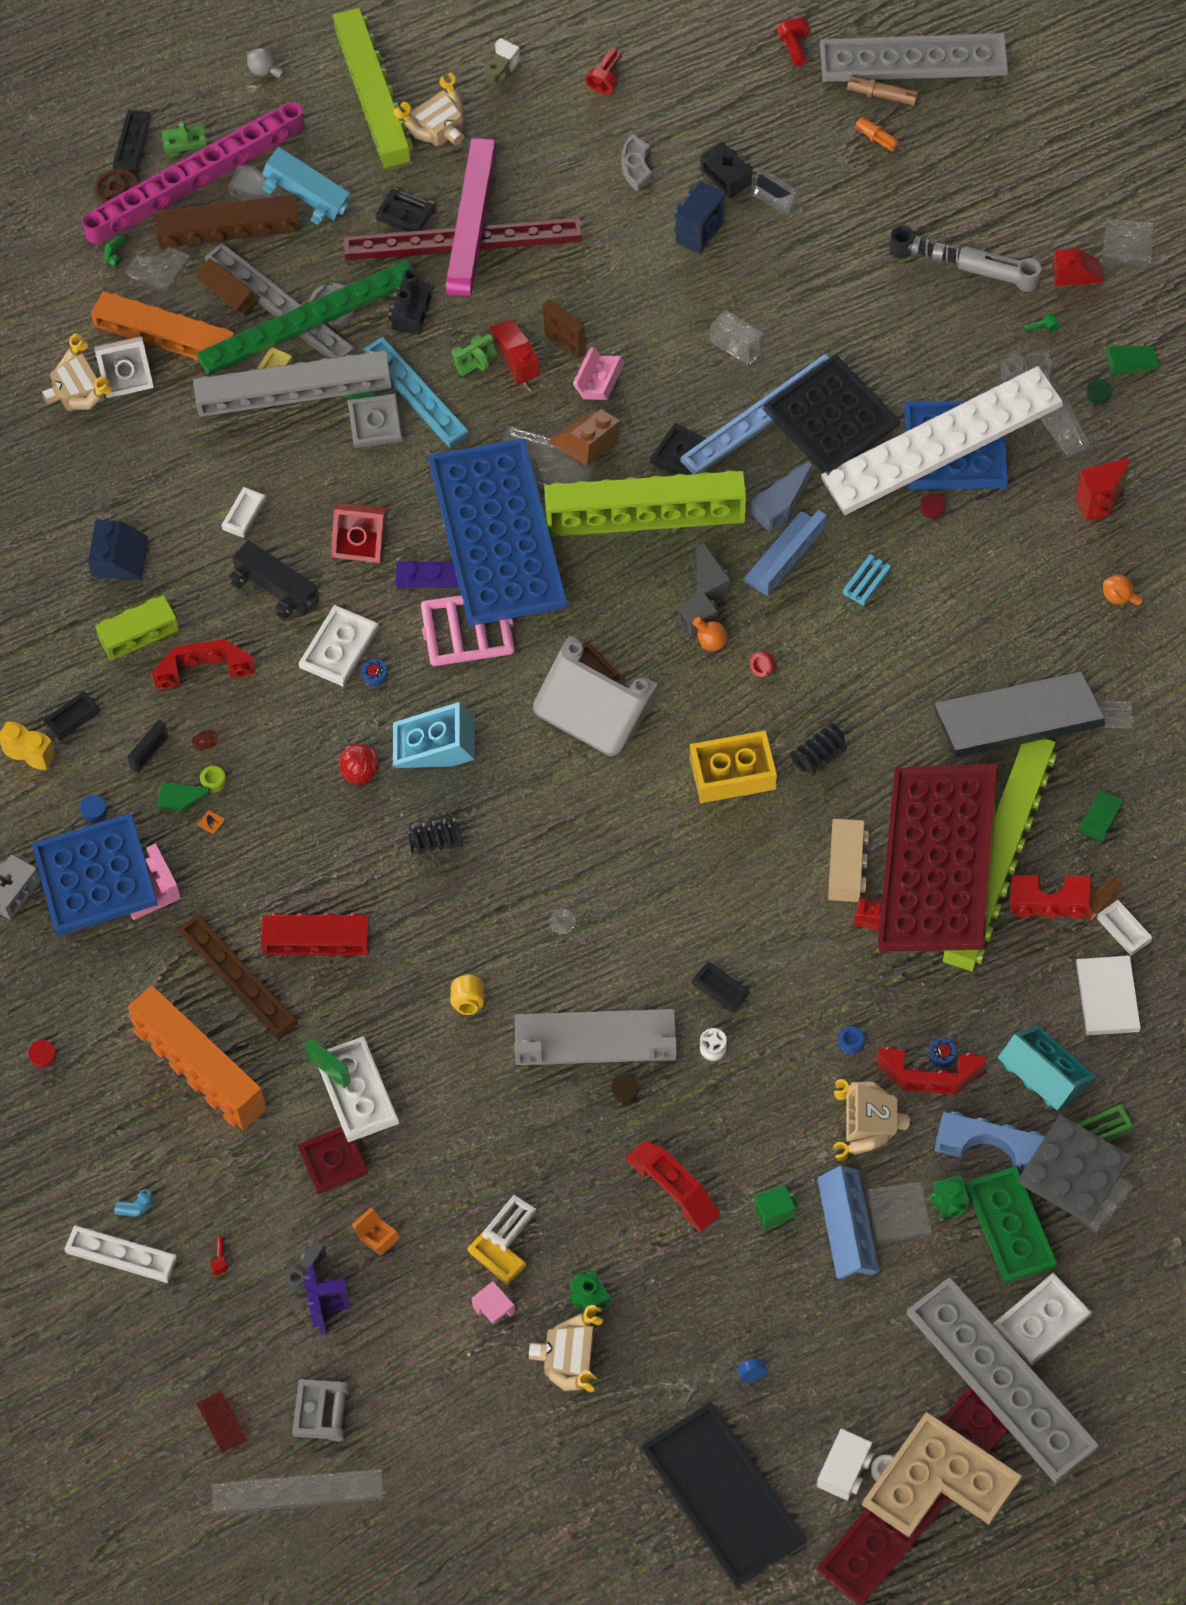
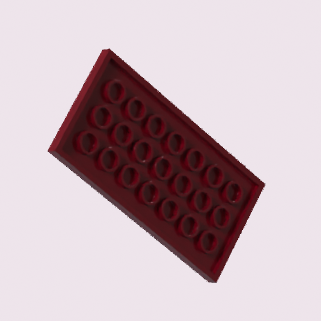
(938, 858)

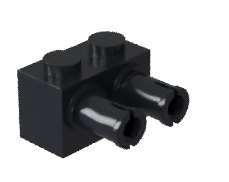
(411, 304)

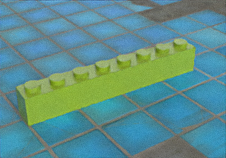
(372, 87)

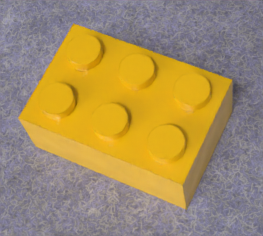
(733, 766)

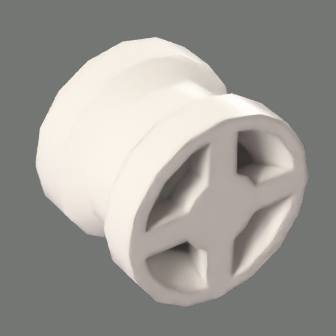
(713, 1037)

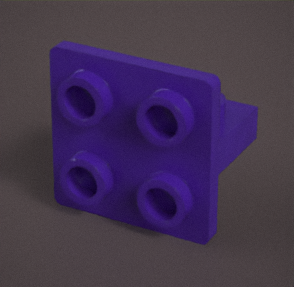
(324, 1297)

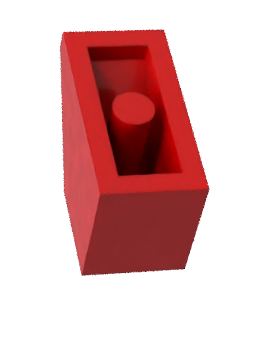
(1075, 268)

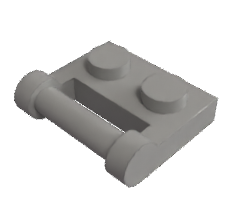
(311, 1408)

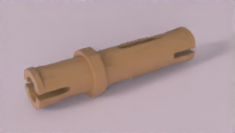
(881, 90)

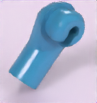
(137, 1207)

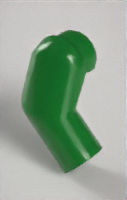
(111, 249)

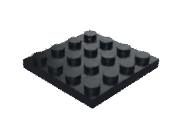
(831, 415)

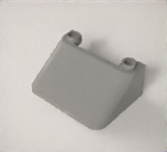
(591, 703)

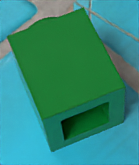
(775, 1206)

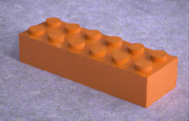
(196, 1058)

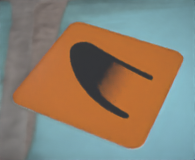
(211, 822)

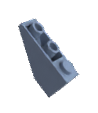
(778, 502)

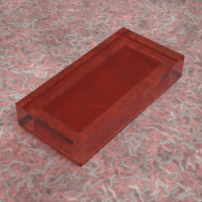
(221, 1421)

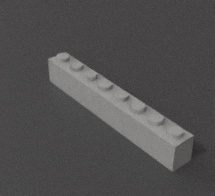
(292, 383)

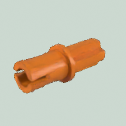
(876, 133)

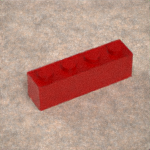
(315, 934)

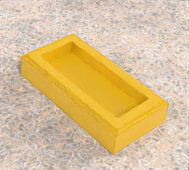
(503, 1264)

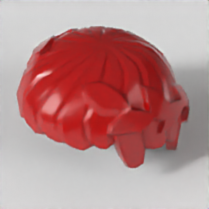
(358, 763)

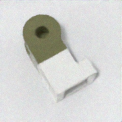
(502, 63)

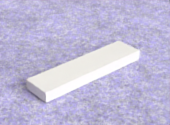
(121, 1254)

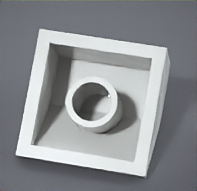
(124, 366)

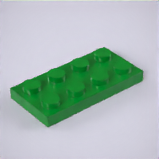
(1010, 1225)

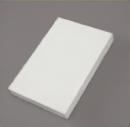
(338, 645)
(1108, 995)
(1042, 1319)

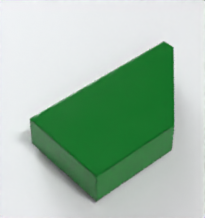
(180, 797)

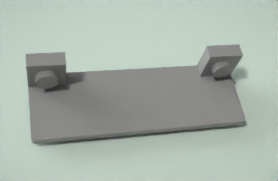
(595, 1037)

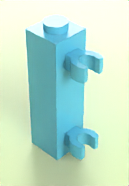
(306, 184)

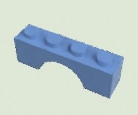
(961, 1133)

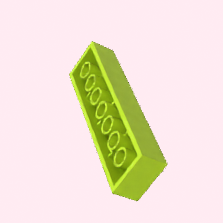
(645, 503)

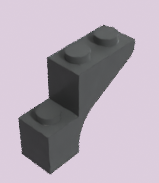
(711, 585)

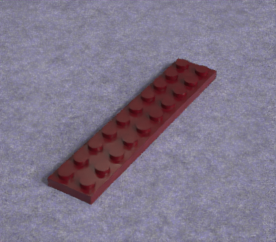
(874, 1546)

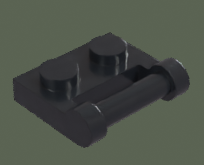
(403, 215)

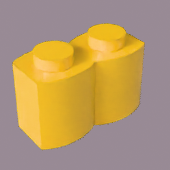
(26, 745)

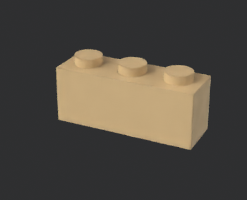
(847, 860)

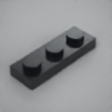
(132, 140)

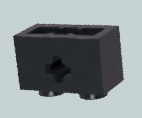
(726, 169)

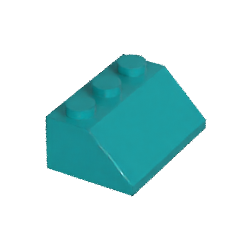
(1046, 1067)

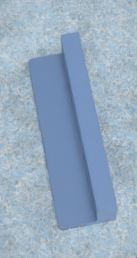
(786, 552)
(847, 1222)

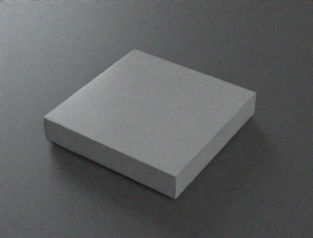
(374, 420)

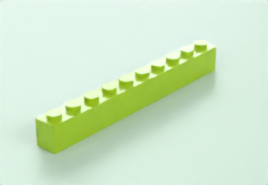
(1010, 823)

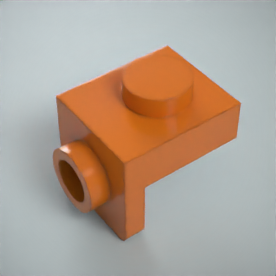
(375, 1232)

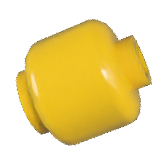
(467, 994)

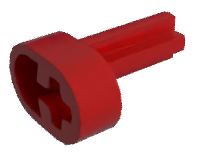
(790, 33)
(600, 77)

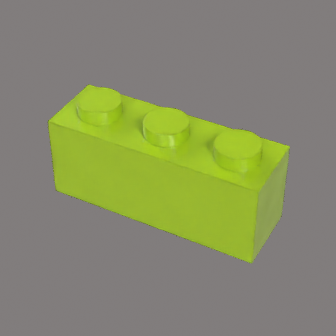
(136, 627)

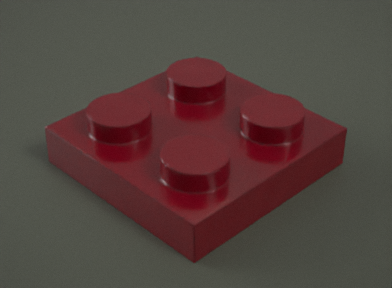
(332, 1160)

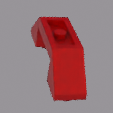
(167, 672)
(917, 1080)
(676, 1181)

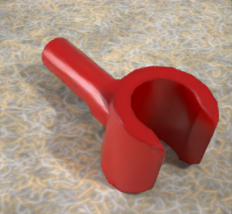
(219, 1264)

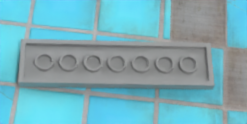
(913, 57)
(1002, 1380)

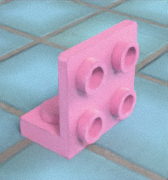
(162, 881)

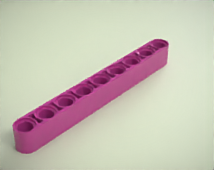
(471, 217)

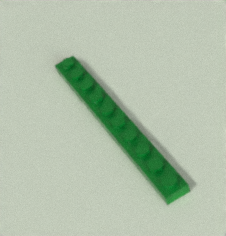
(302, 319)

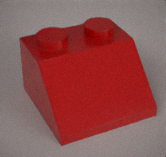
(1100, 488)
(359, 532)

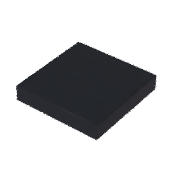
(673, 446)

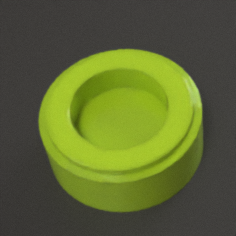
(213, 778)

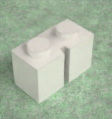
(845, 1465)

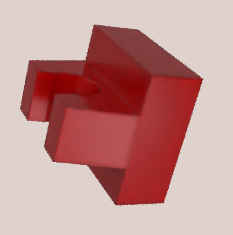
(868, 914)

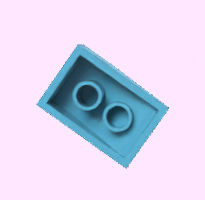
(435, 738)

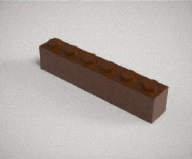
(227, 221)

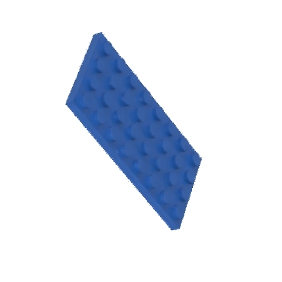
(497, 532)

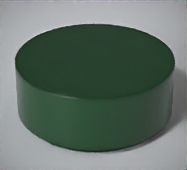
(1099, 391)

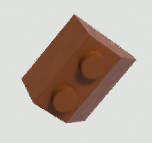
(588, 436)

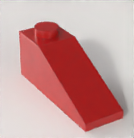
(516, 351)

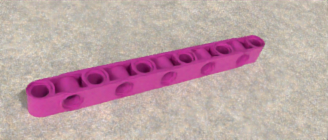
(193, 172)

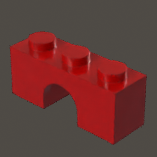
(1072, 900)

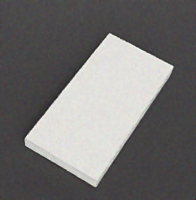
(364, 1103)

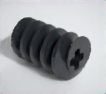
(819, 749)
(434, 834)

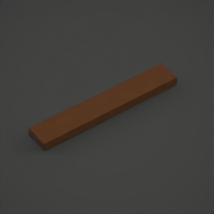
(237, 977)

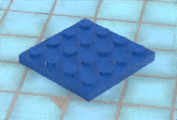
(976, 470)
(94, 874)

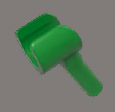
(1049, 321)

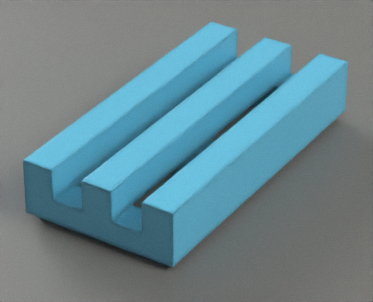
(877, 564)

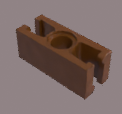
(227, 286)

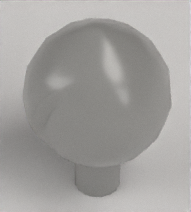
(262, 62)

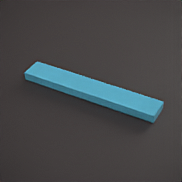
(421, 396)

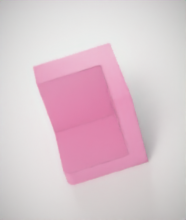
(492, 1303)

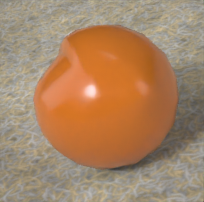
(1119, 590)
(710, 634)

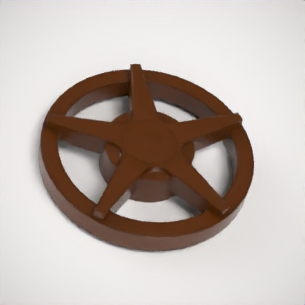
(115, 186)

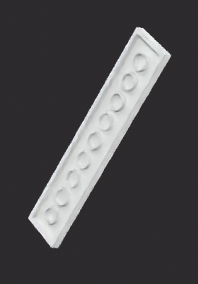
(941, 440)

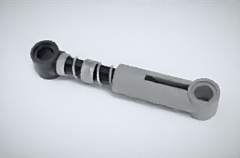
(1022, 273)

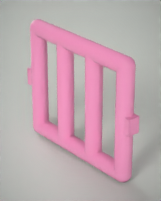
(459, 655)

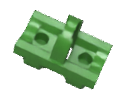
(172, 139)
(481, 348)

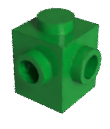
(950, 1197)
(588, 1290)

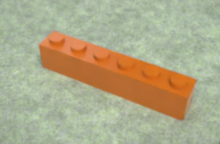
(155, 325)

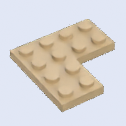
(936, 1462)

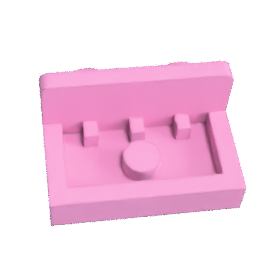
(597, 375)

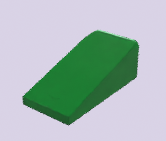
(1130, 358)
(1100, 816)

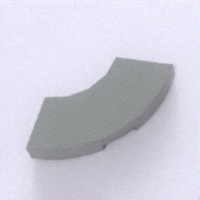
(634, 164)

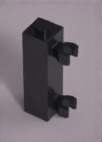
(274, 577)

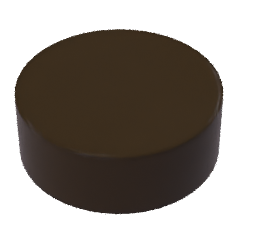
(624, 1088)

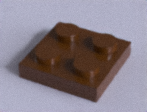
(564, 329)

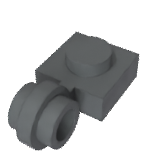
(310, 1256)

